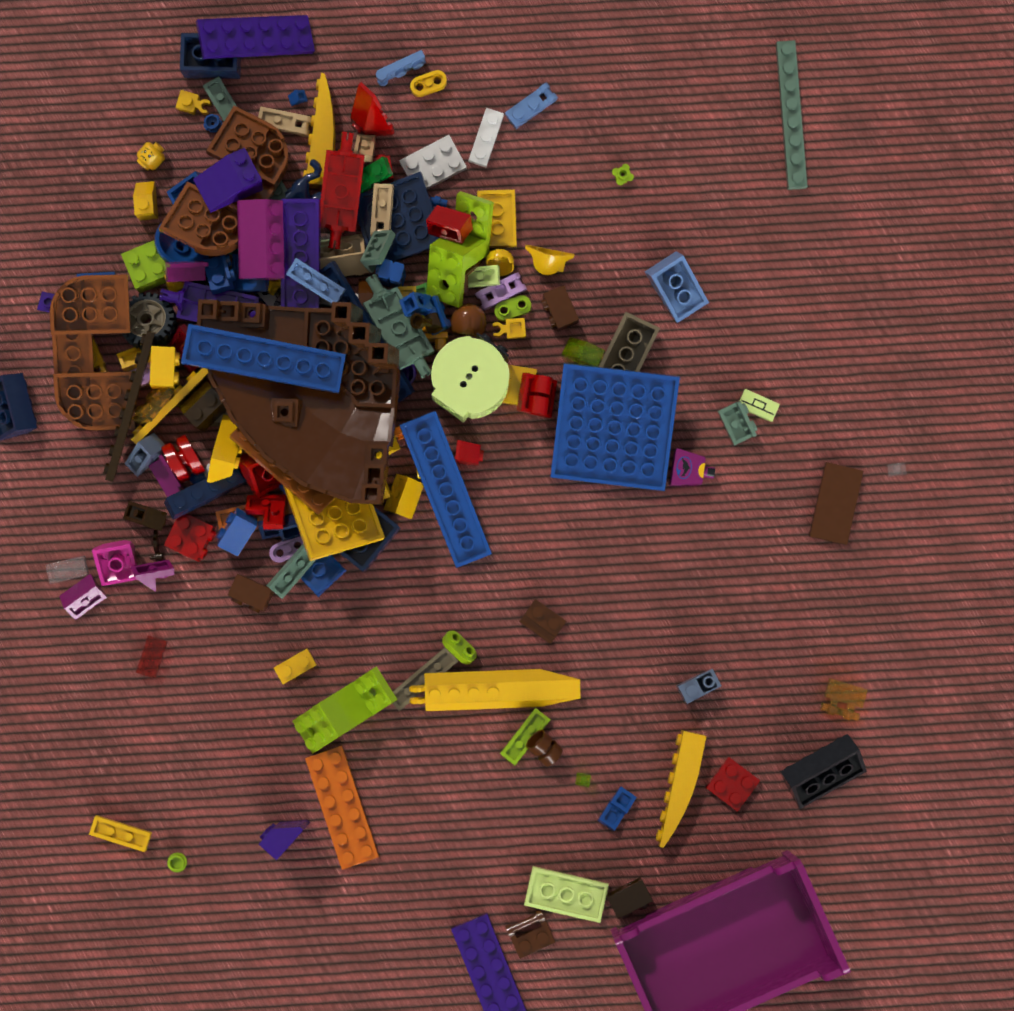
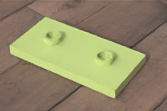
(566, 894)

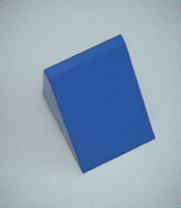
(297, 97)

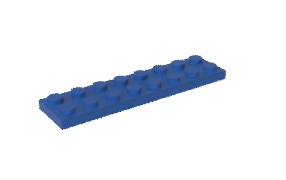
(263, 358)
(445, 489)

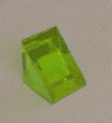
(583, 779)

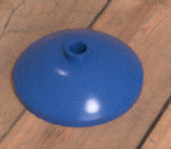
(167, 249)

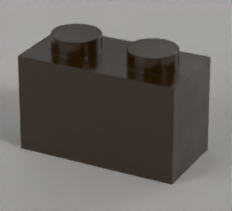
(629, 898)

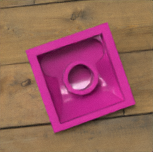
(115, 562)

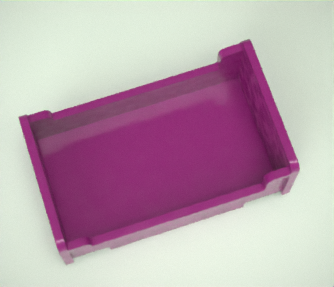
(732, 942)

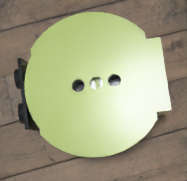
(470, 377)

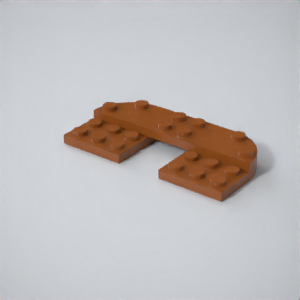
(218, 231)
(77, 311)

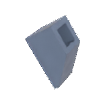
(698, 686)

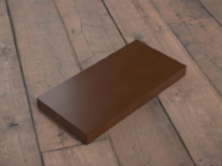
(836, 503)

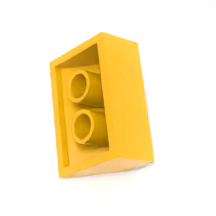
(225, 452)

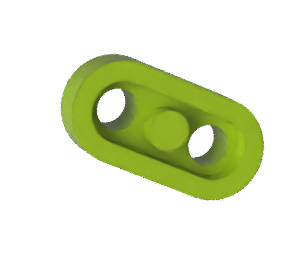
(512, 307)
(459, 647)

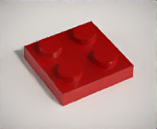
(732, 784)

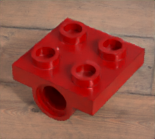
(537, 395)

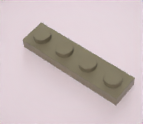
(439, 663)

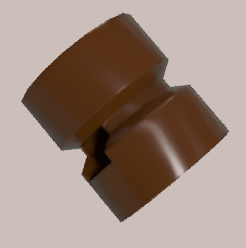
(543, 746)

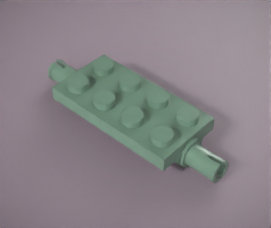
(396, 329)

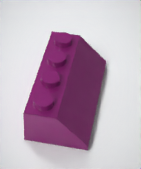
(260, 239)

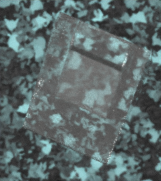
(896, 469)

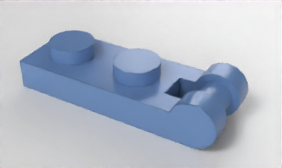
(400, 67)
(530, 106)

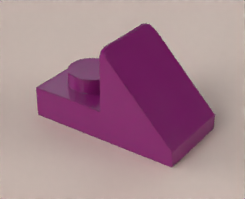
(149, 572)

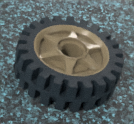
(162, 321)

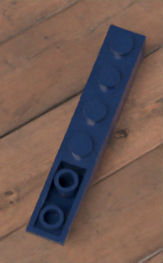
(202, 493)

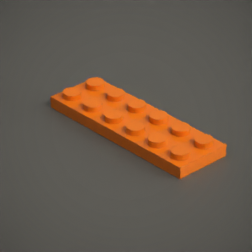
(342, 807)

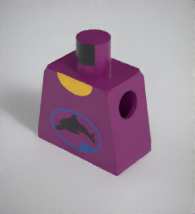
(689, 469)

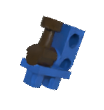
(425, 312)

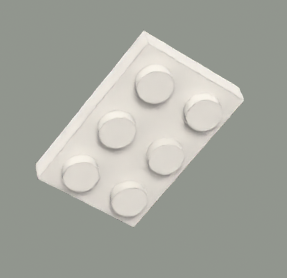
(436, 162)

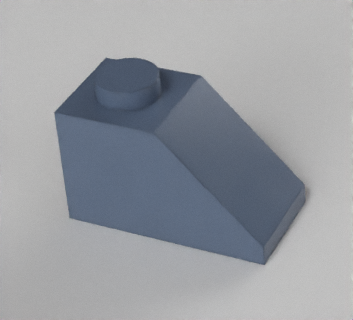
(144, 454)

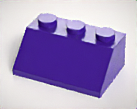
(279, 837)

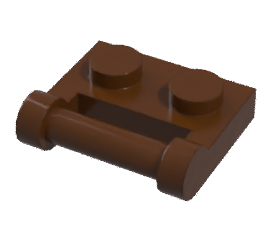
(532, 940)

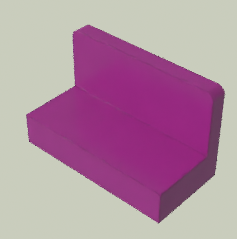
(185, 271)
(165, 477)
(82, 597)

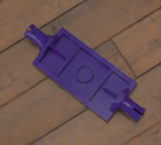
(188, 299)

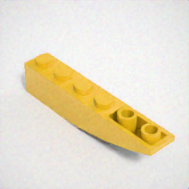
(323, 133)
(681, 781)

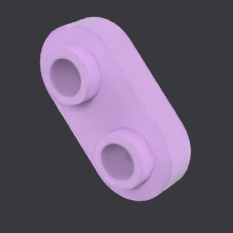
(287, 548)

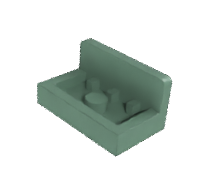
(737, 422)

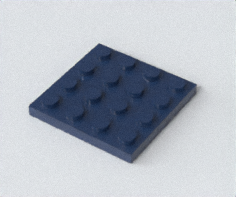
(409, 216)

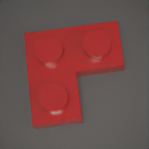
(270, 506)

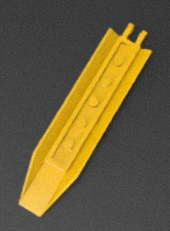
(495, 689)

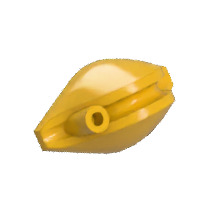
(547, 260)

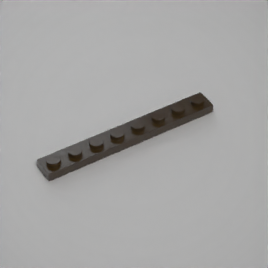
(126, 413)

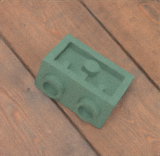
(377, 249)

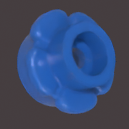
(212, 118)

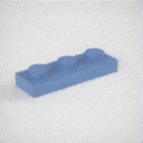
(315, 281)

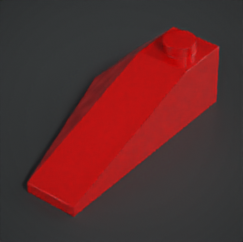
(368, 115)

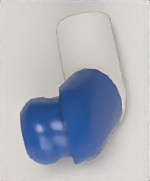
(195, 479)

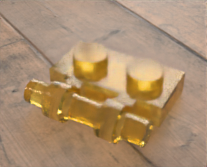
(844, 693)

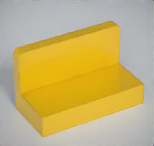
(404, 496)

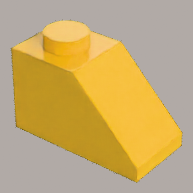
(145, 201)

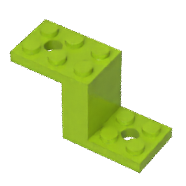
(451, 259)
(344, 710)

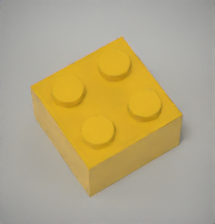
(163, 367)

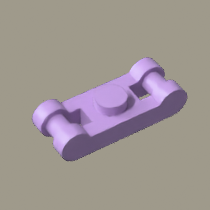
(501, 292)

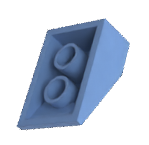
(677, 286)

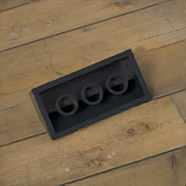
(824, 771)

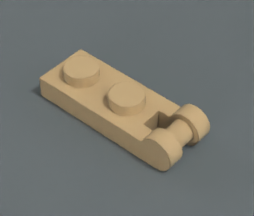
(286, 121)
(382, 206)

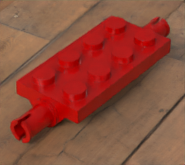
(341, 190)

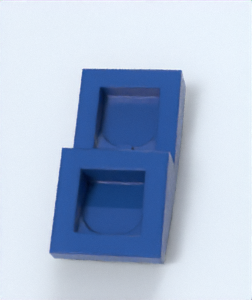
(617, 808)

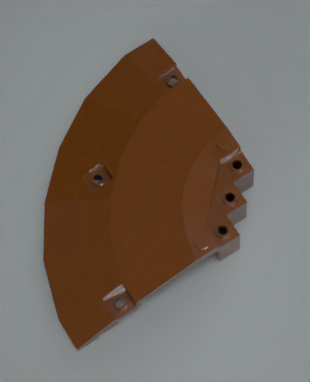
(326, 436)

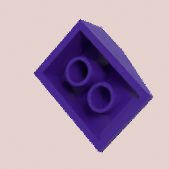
(228, 180)

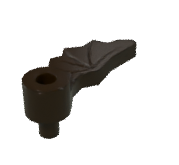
(158, 556)

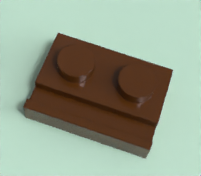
(542, 621)

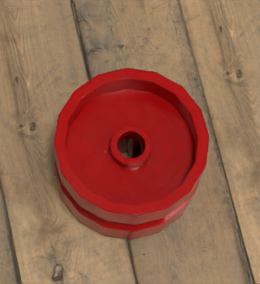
(182, 459)

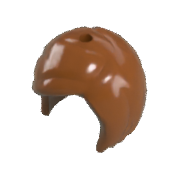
(468, 320)

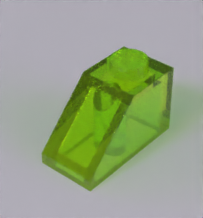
(583, 352)

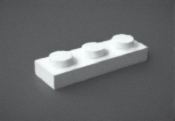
(486, 137)

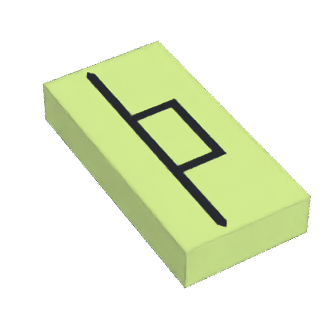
(759, 405)

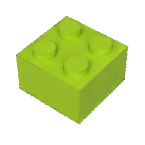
(145, 267)

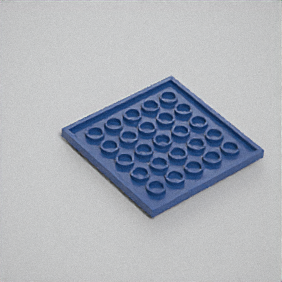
(614, 426)

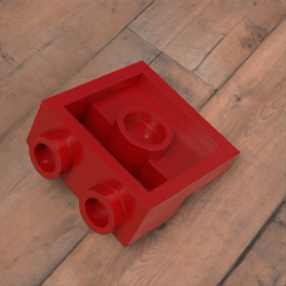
(190, 537)

